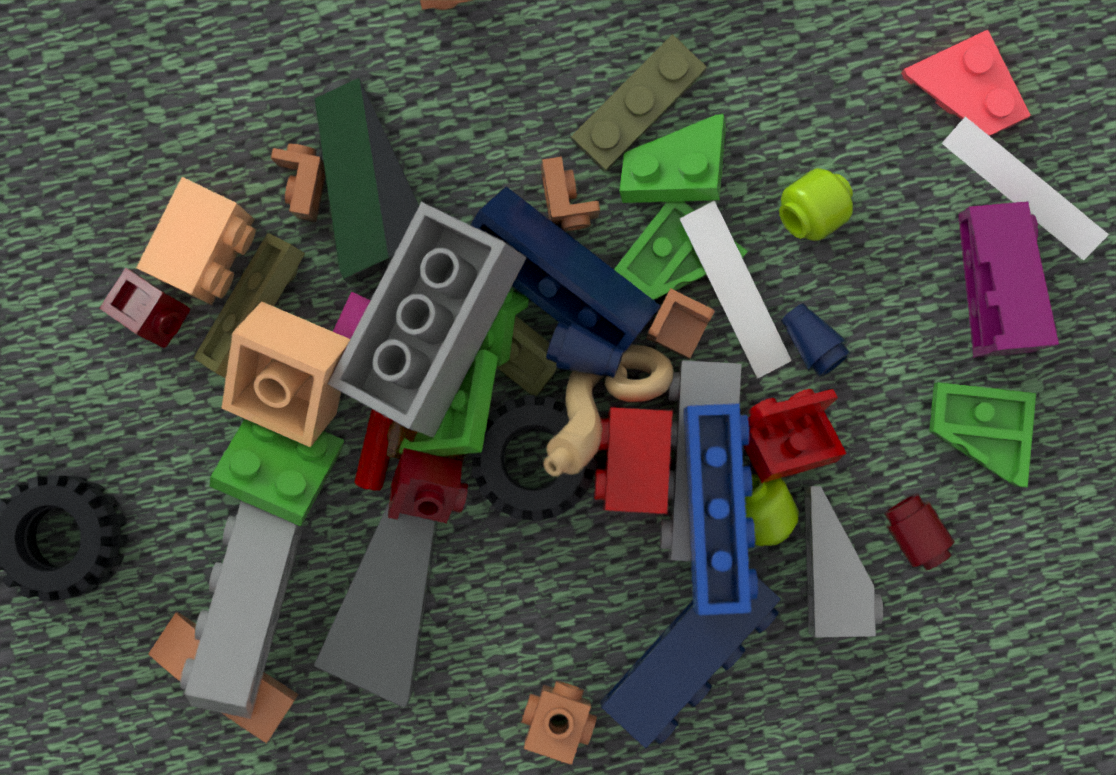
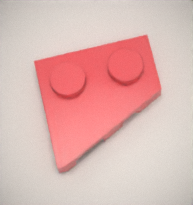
(971, 83)

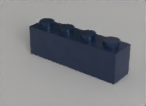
(565, 275)
(679, 667)

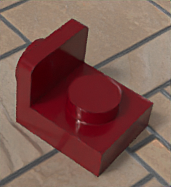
(145, 308)

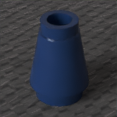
(815, 340)
(583, 351)

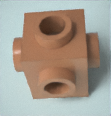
(554, 740)

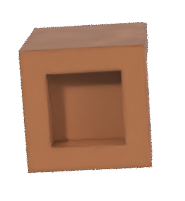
(680, 324)

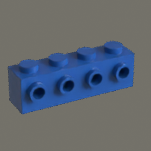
(717, 509)

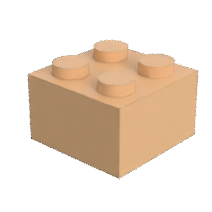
(198, 242)
(282, 373)

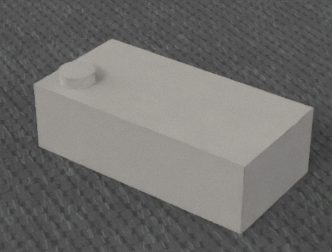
(427, 320)

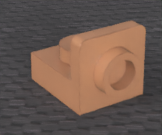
(306, 188)
(559, 189)

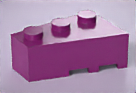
(1005, 281)

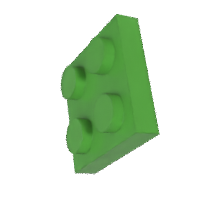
(275, 470)

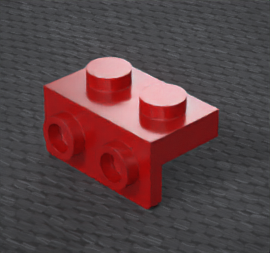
(792, 435)

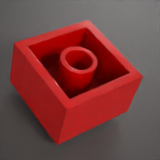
(636, 461)

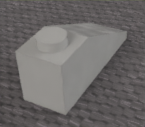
(837, 584)

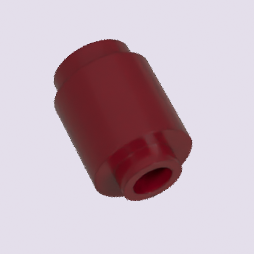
(919, 532)

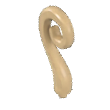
(582, 435)

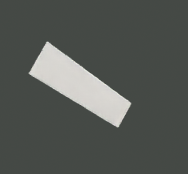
(1023, 185)
(735, 289)

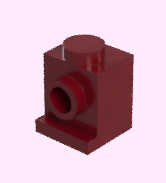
(427, 487)

